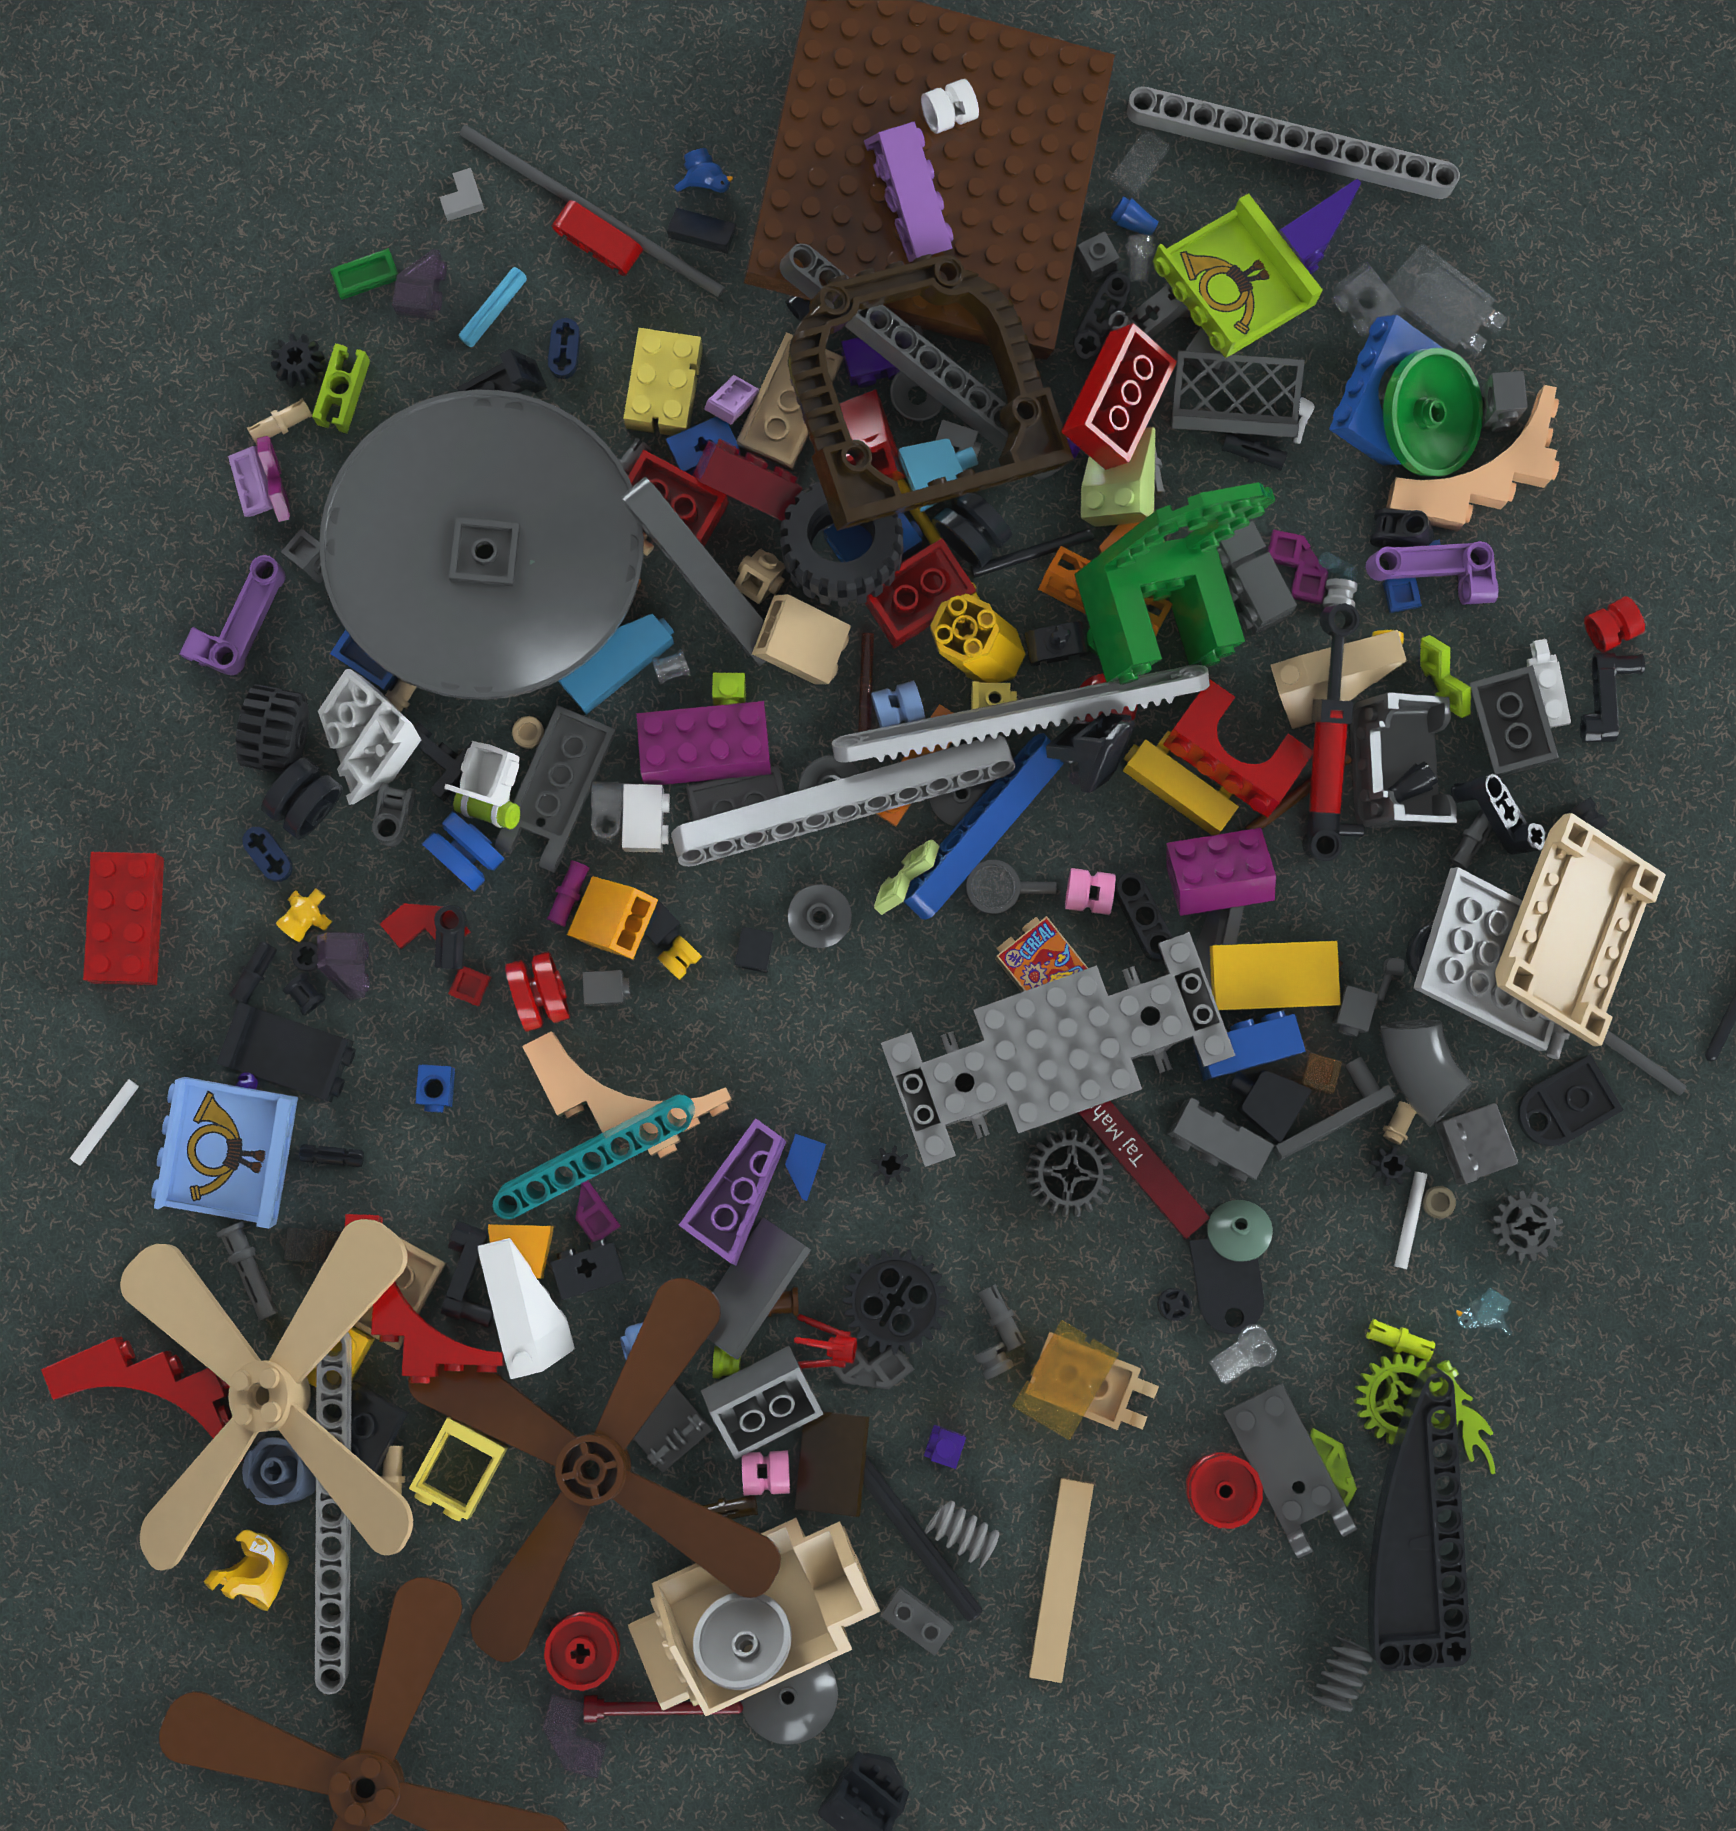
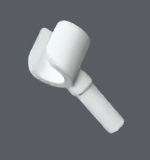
(1305, 411)

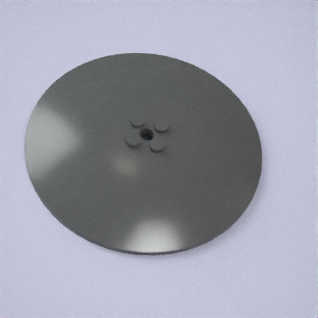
(467, 476)

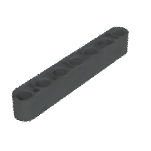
(695, 564)

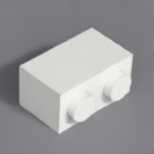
(644, 818)

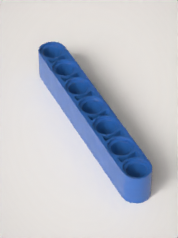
(982, 827)

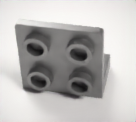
(1476, 1144)

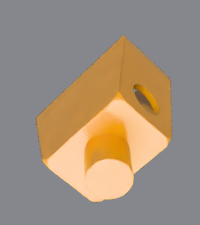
(530, 1240)

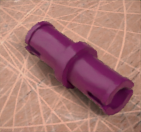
(568, 893)

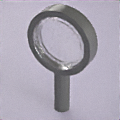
(996, 887)

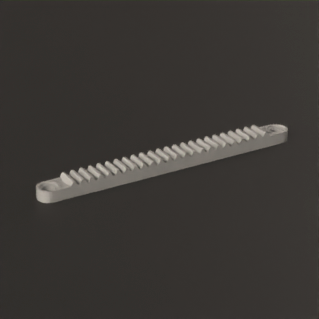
(1020, 714)

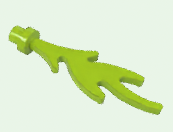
(1471, 1420)

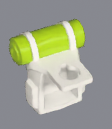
(487, 786)

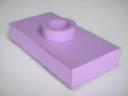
(731, 399)
(250, 481)

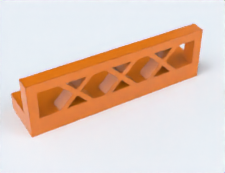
(1062, 585)

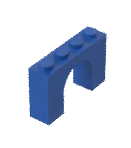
(1359, 413)

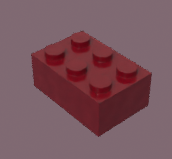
(747, 478)

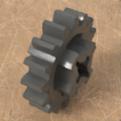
(1524, 1214)

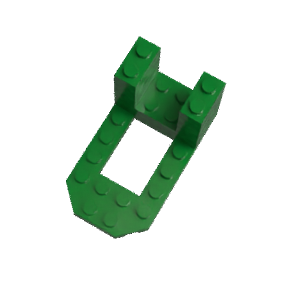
(1176, 569)

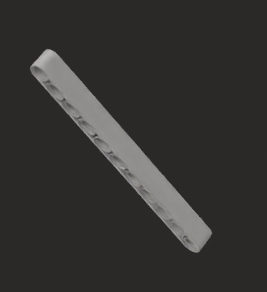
(1306, 137)
(842, 801)
(338, 1527)

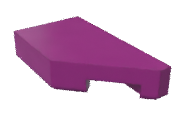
(594, 1214)

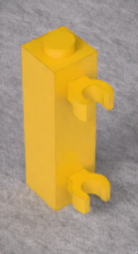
(1179, 786)

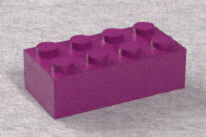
(703, 743)

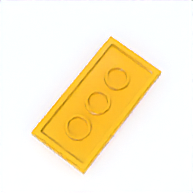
(1275, 975)

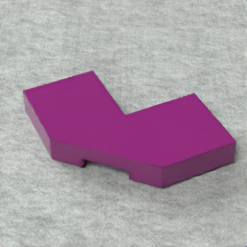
(272, 470)
(1295, 552)

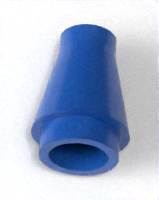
(1133, 217)

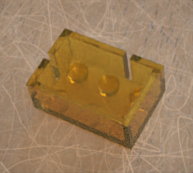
(1065, 1380)

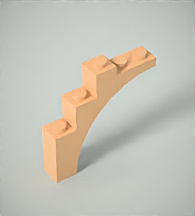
(1490, 485)
(571, 1088)

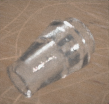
(1140, 254)

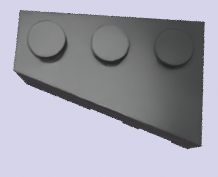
(1219, 1140)

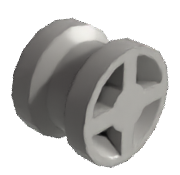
(1340, 592)

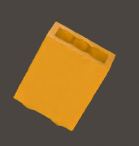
(612, 917)

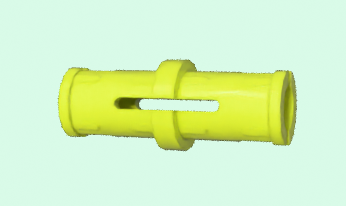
(1400, 1340)

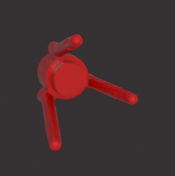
(840, 1348)

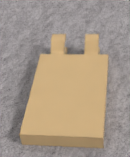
(1114, 1394)

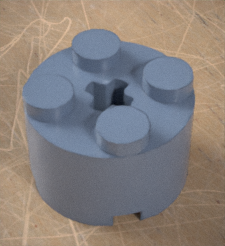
(277, 1473)

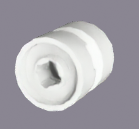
(953, 105)

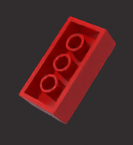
(1119, 396)
(123, 918)

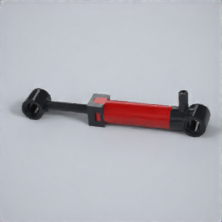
(1329, 747)

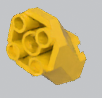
(977, 640)

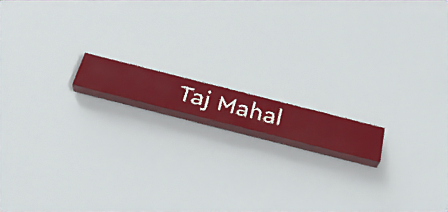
(1145, 1168)

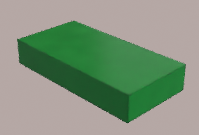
(364, 274)

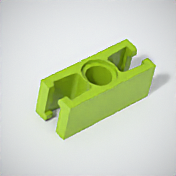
(334, 377)

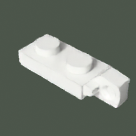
(1550, 683)

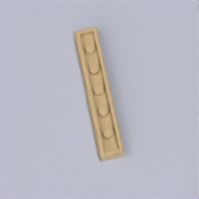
(1061, 1580)

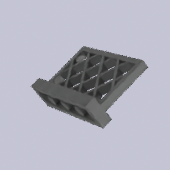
(1233, 421)

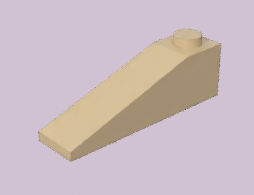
(1307, 675)

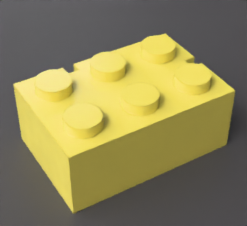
(662, 381)

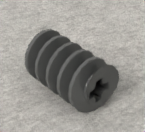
(1343, 1675)

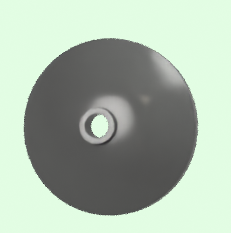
(798, 1720)

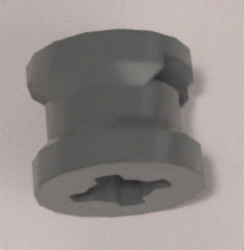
(994, 1361)

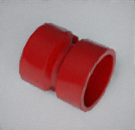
(1616, 623)

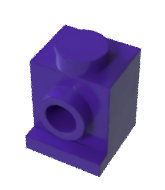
(945, 1446)

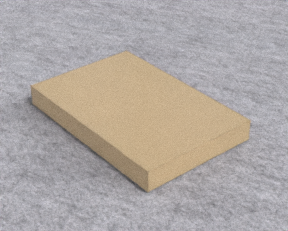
(414, 1283)

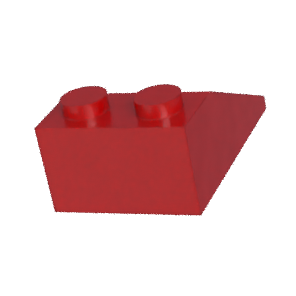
(917, 592)

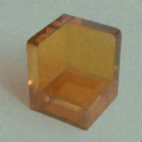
(1321, 1073)

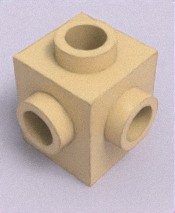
(760, 575)

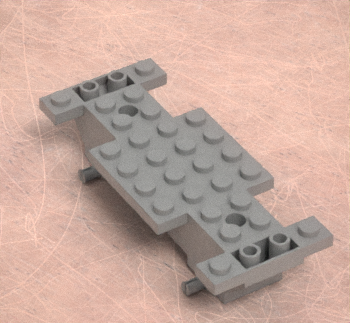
(1058, 1049)

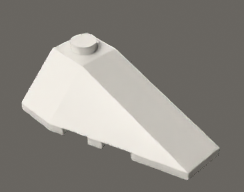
(526, 1318)

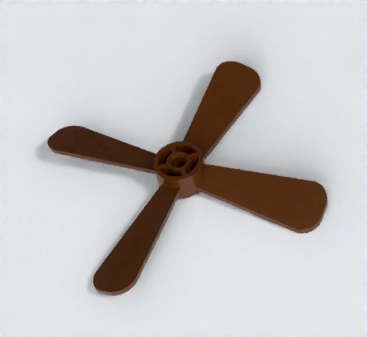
(667, 1341)
(228, 1740)

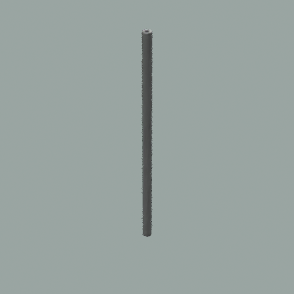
(566, 195)

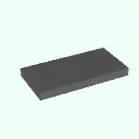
(755, 1285)

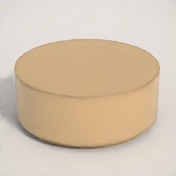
(528, 732)

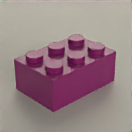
(1220, 871)

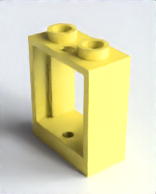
(427, 1494)

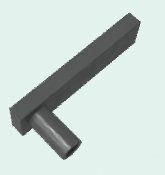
(1372, 1099)

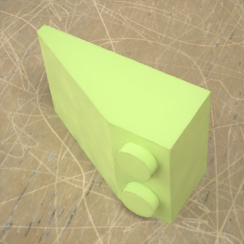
(1122, 492)

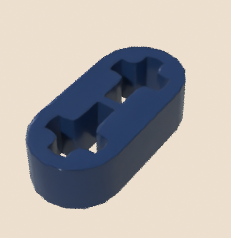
(556, 348)
(273, 849)

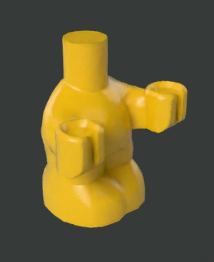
(303, 915)

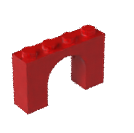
(1256, 784)

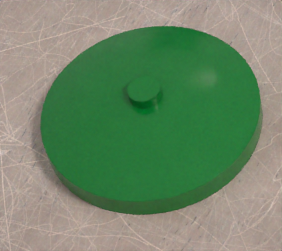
(1433, 412)

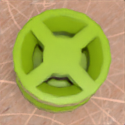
(724, 1363)

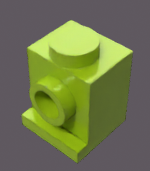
(728, 688)

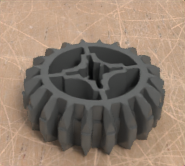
(1097, 1176)

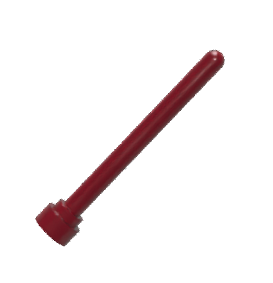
(597, 1708)

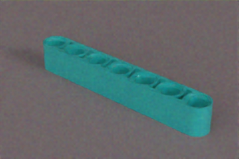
(583, 1168)

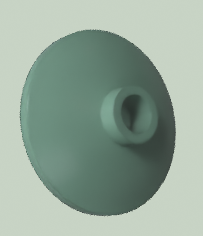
(1236, 1243)

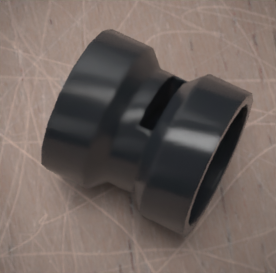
(1588, 809)

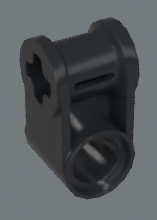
(1395, 527)

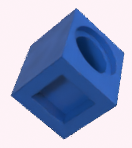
(428, 1074)

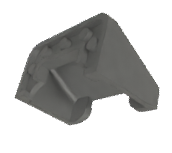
(1386, 741)

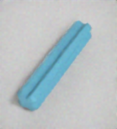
(492, 307)

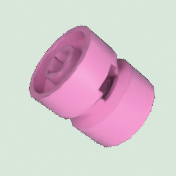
(1079, 888)
(777, 1473)

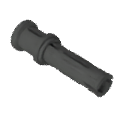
(242, 1256)

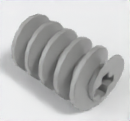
(963, 1532)

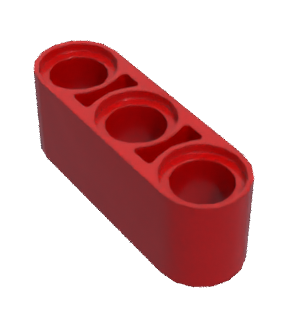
(597, 236)

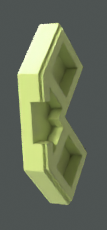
(915, 863)

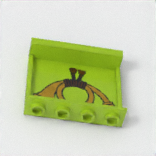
(1237, 277)

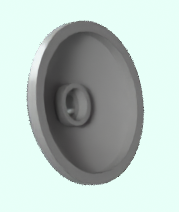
(729, 1628)

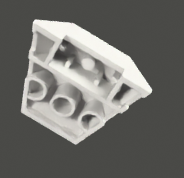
(367, 734)

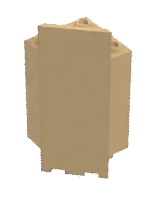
(816, 1587)

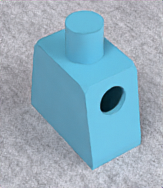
(932, 461)

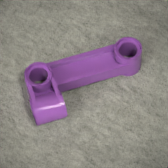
(1476, 582)
(241, 624)

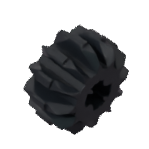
(288, 369)

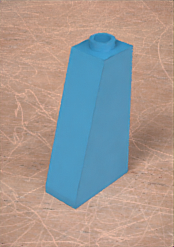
(618, 661)

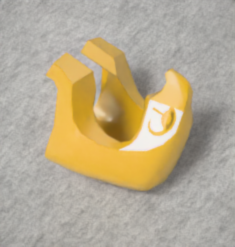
(257, 1574)

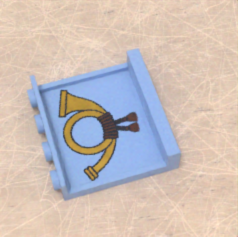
(225, 1150)

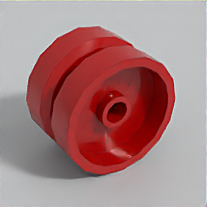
(534, 992)
(1243, 1496)
(580, 1670)

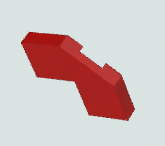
(413, 919)

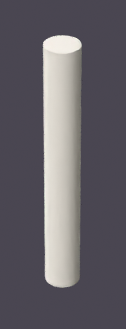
(104, 1122)
(1410, 1220)

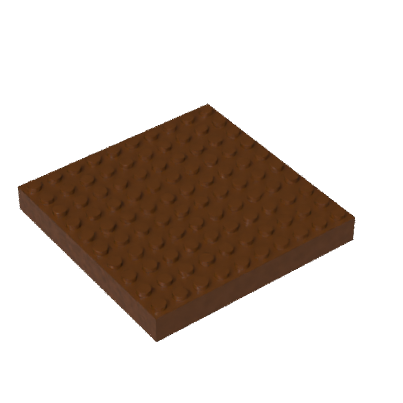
(1005, 180)

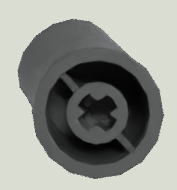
(1424, 1067)

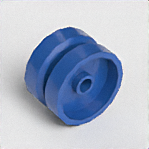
(464, 850)

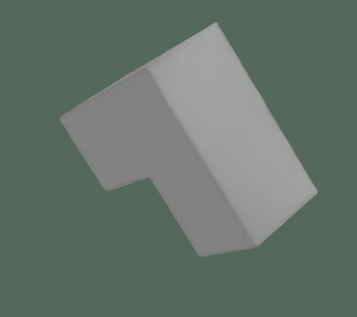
(465, 200)

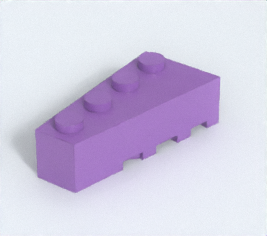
(911, 190)
(735, 1193)

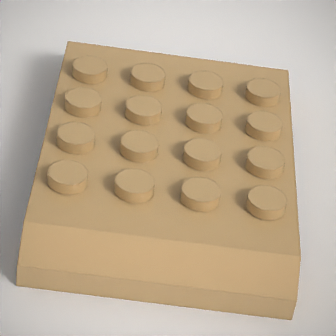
(1576, 927)

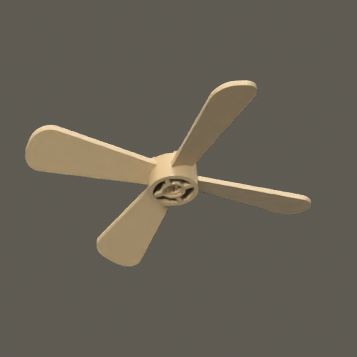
(272, 1391)

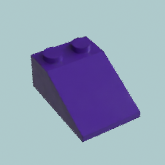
(1314, 230)

